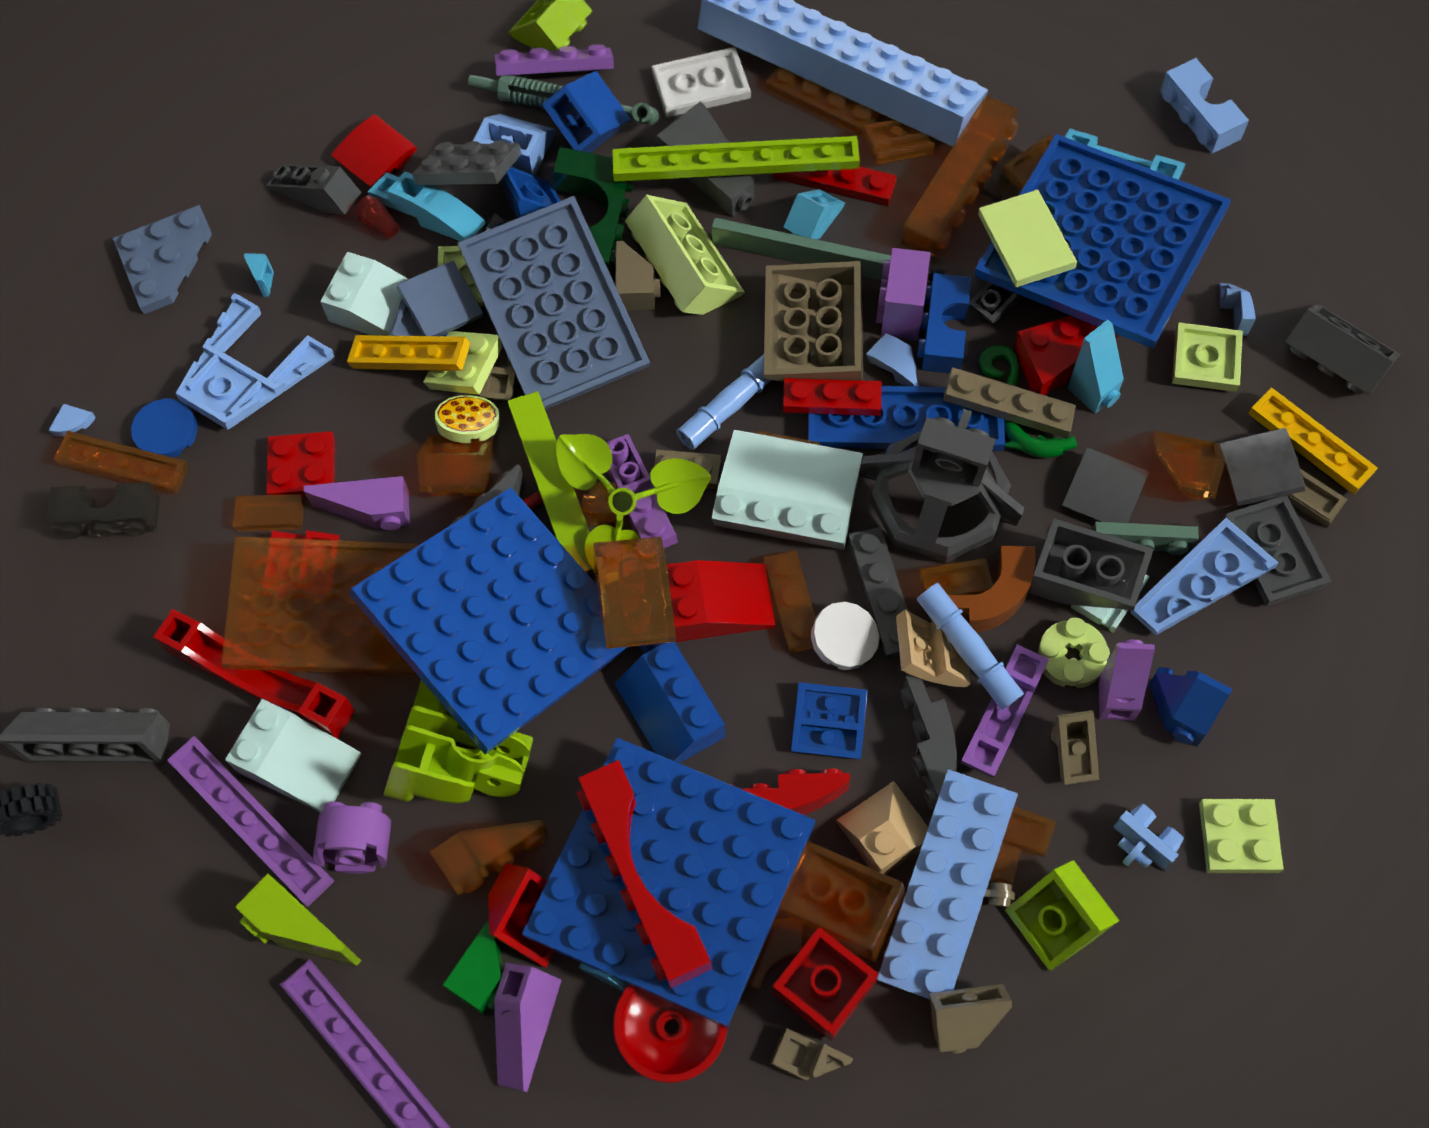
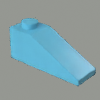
(1098, 369)

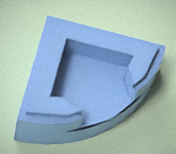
(70, 420)

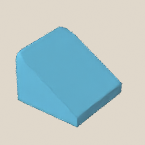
(261, 271)

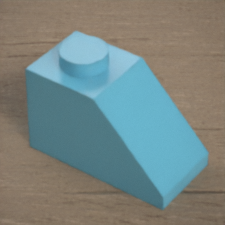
(812, 213)

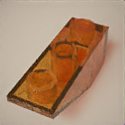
(480, 851)

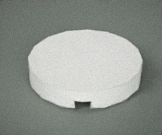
(845, 635)

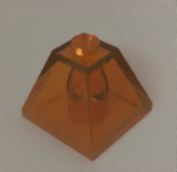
(1191, 462)

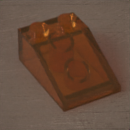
(634, 592)
(843, 900)

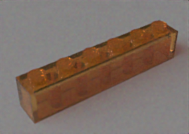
(960, 176)

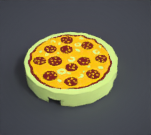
(467, 418)

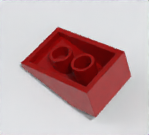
(719, 598)

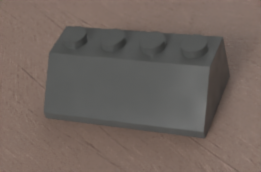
(88, 736)

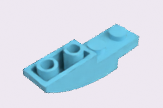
(430, 204)

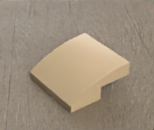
(929, 653)

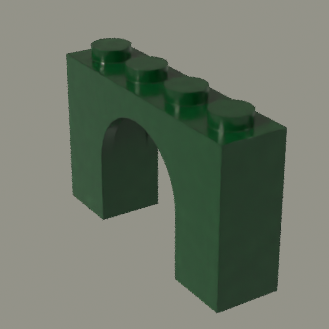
(593, 177)

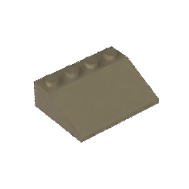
(813, 321)

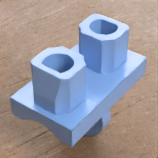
(1144, 844)

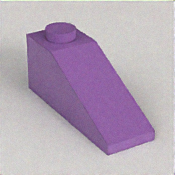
(373, 502)

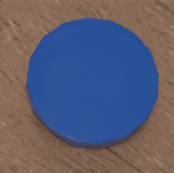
(164, 427)

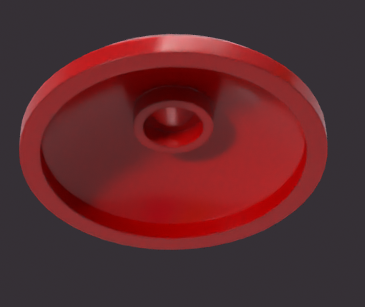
(655, 1053)

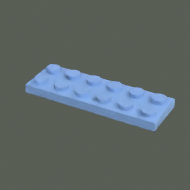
(947, 885)

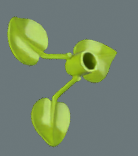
(585, 459)

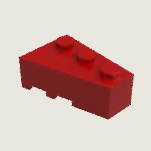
(1050, 352)

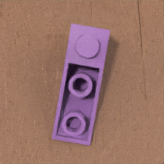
(1125, 680)
(521, 1020)

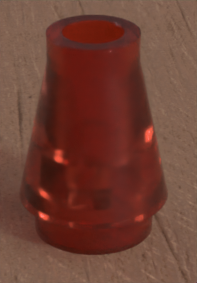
(375, 215)

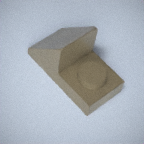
(1076, 747)

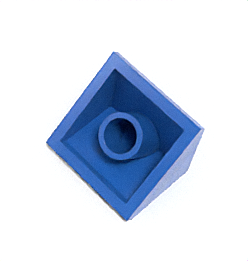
(527, 192)

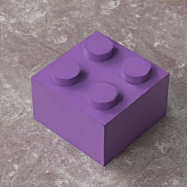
(903, 293)

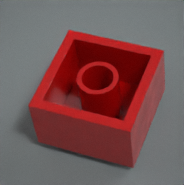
(825, 983)

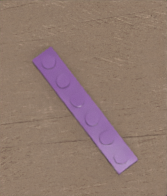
(251, 821)

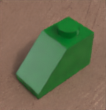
(478, 973)

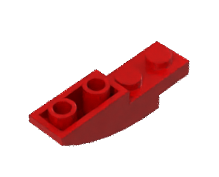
(804, 791)

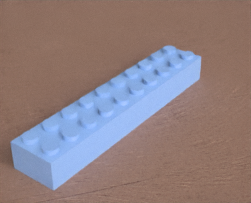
(847, 63)

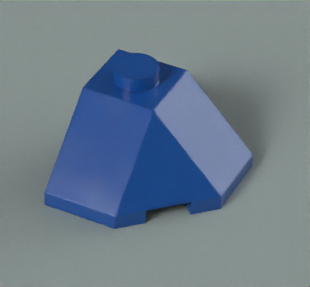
(1187, 703)

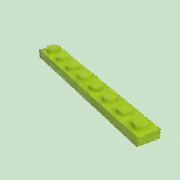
(735, 158)

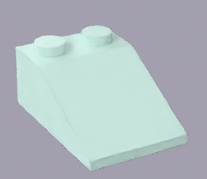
(363, 296)
(292, 756)

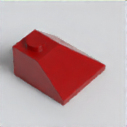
(510, 908)

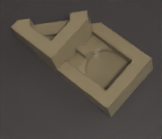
(805, 1057)

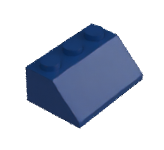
(670, 704)

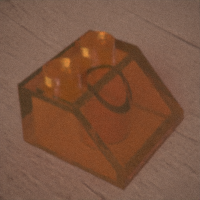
(454, 466)

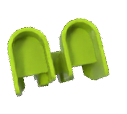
(440, 771)

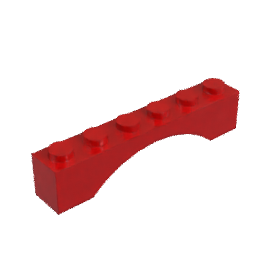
(305, 698)
(674, 941)

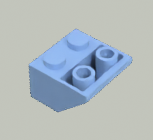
(532, 138)

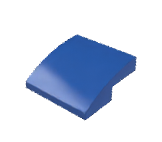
(829, 720)

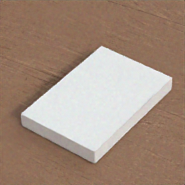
(704, 78)

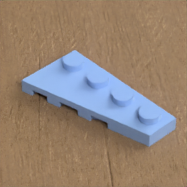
(1208, 573)

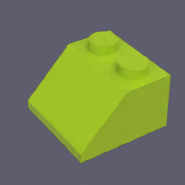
(551, 23)
(1061, 914)

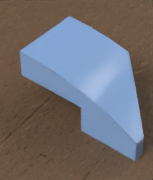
(1241, 302)
(896, 358)

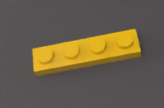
(409, 352)
(1314, 441)

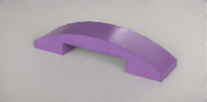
(999, 725)

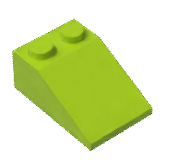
(279, 916)

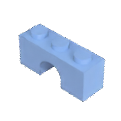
(1213, 124)

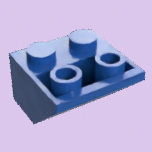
(586, 112)

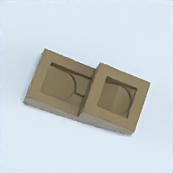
(501, 381)

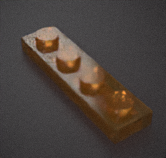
(821, 101)
(121, 462)

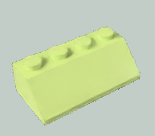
(683, 255)

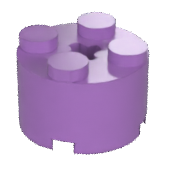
(352, 837)

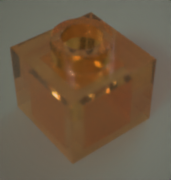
(597, 506)

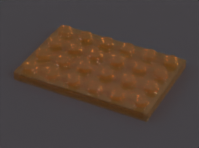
(296, 609)

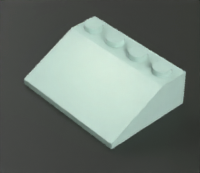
(787, 489)

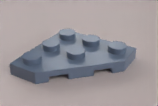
(162, 255)

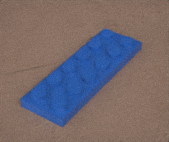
(901, 415)

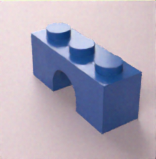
(947, 301)

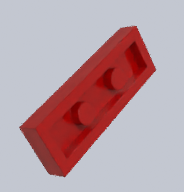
(832, 396)

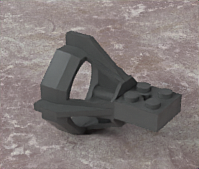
(947, 469)

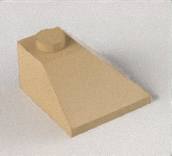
(884, 829)

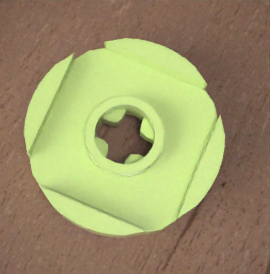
(1077, 635)

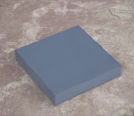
(440, 300)

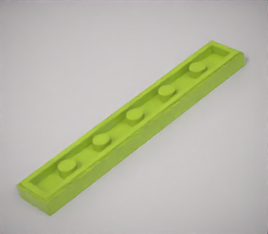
(556, 493)

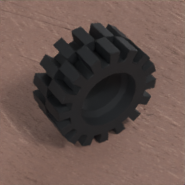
(29, 809)

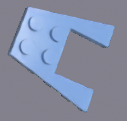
(228, 389)

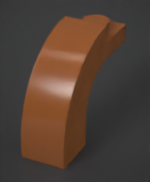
(1005, 597)

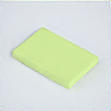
(1027, 238)

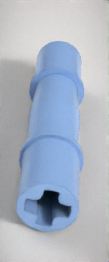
(723, 405)
(969, 646)

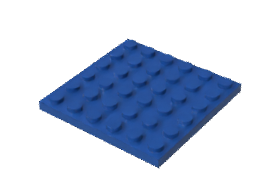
(1128, 230)
(491, 618)
(702, 854)

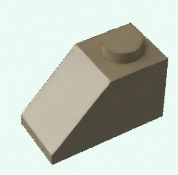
(635, 279)
(967, 1016)

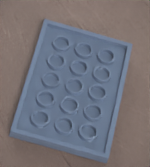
(554, 303)

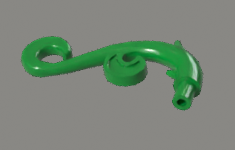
(1018, 438)

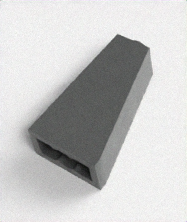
(698, 127)

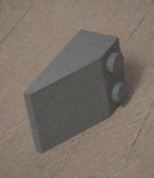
(1089, 568)

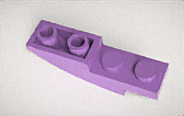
(629, 472)

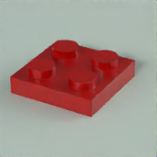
(299, 462)

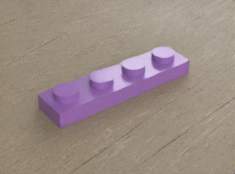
(543, 61)

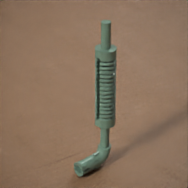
(536, 93)

